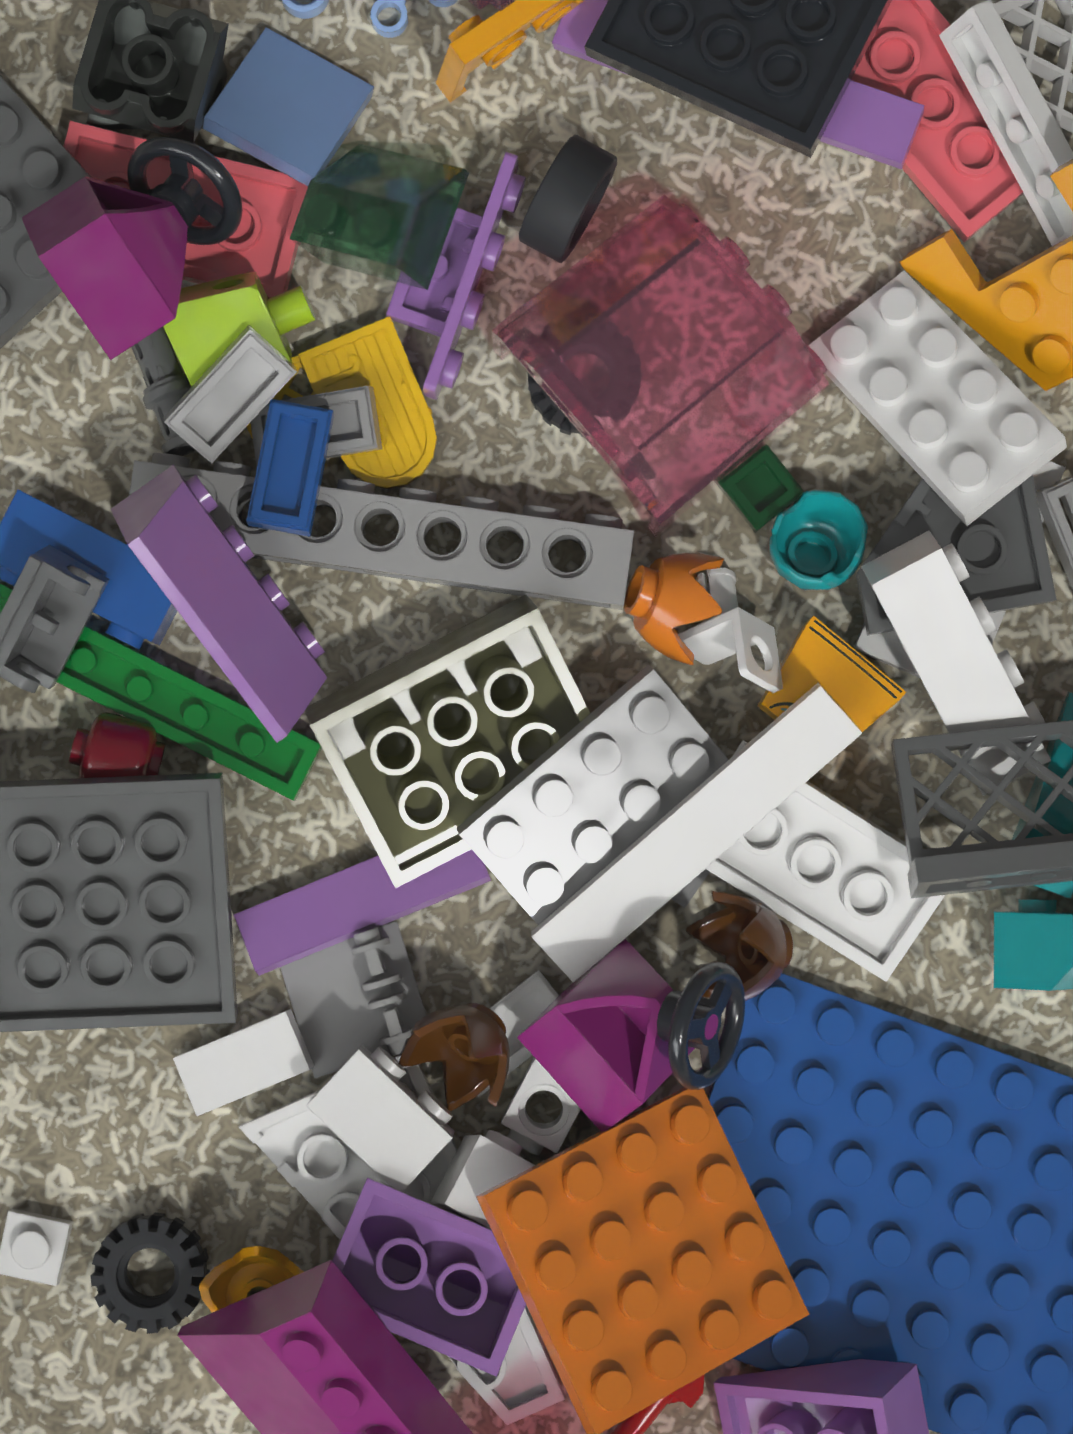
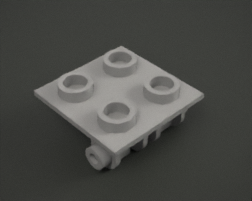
(355, 997)

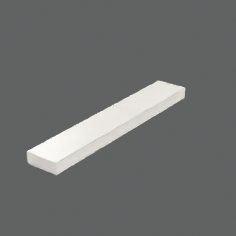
(696, 832)

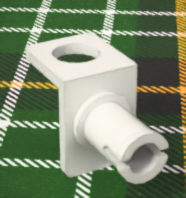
(734, 633)

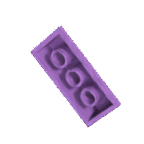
(222, 598)

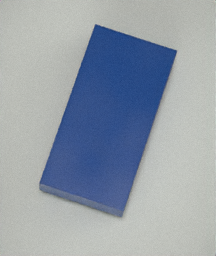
(290, 468)

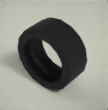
(567, 198)

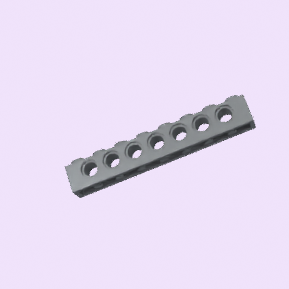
(596, 583)

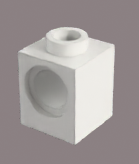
(524, 1130)

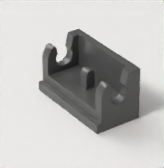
(46, 617)

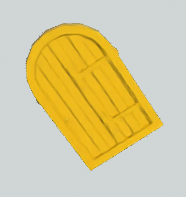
(406, 425)

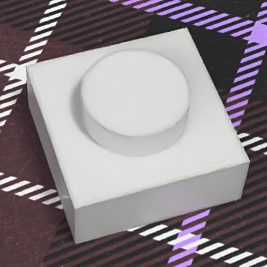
(34, 1246)

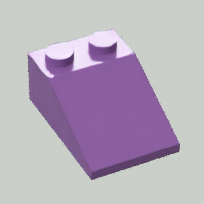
(824, 1399)

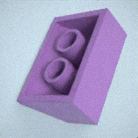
(431, 1276)

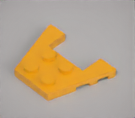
(1019, 312)

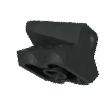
(150, 68)

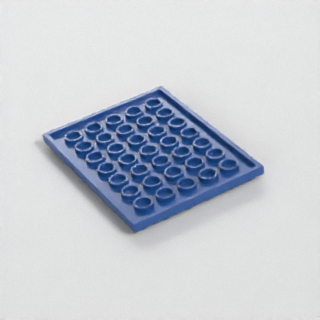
(911, 1202)

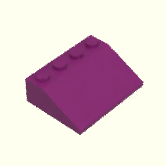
(317, 1362)

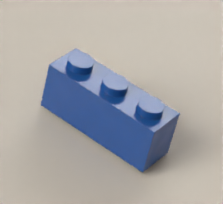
(131, 597)

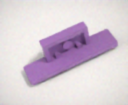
(452, 294)

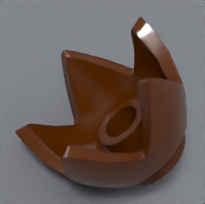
(748, 939)
(471, 1047)

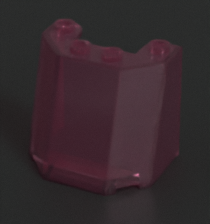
(666, 357)

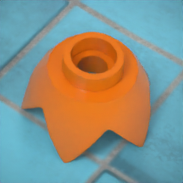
(670, 597)

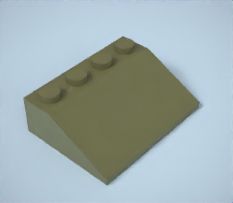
(446, 732)

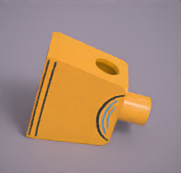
(844, 673)

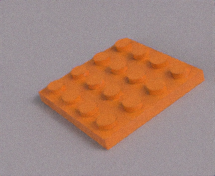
(642, 1258)

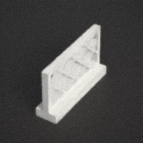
(1010, 100)

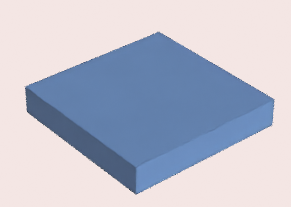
(288, 107)

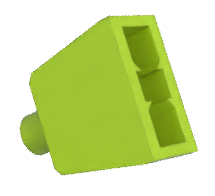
(221, 309)

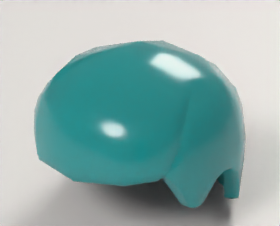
(838, 535)

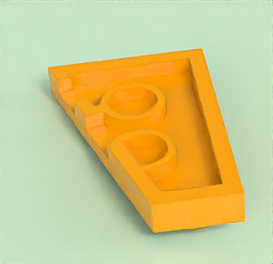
(495, 39)

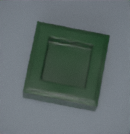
(760, 488)

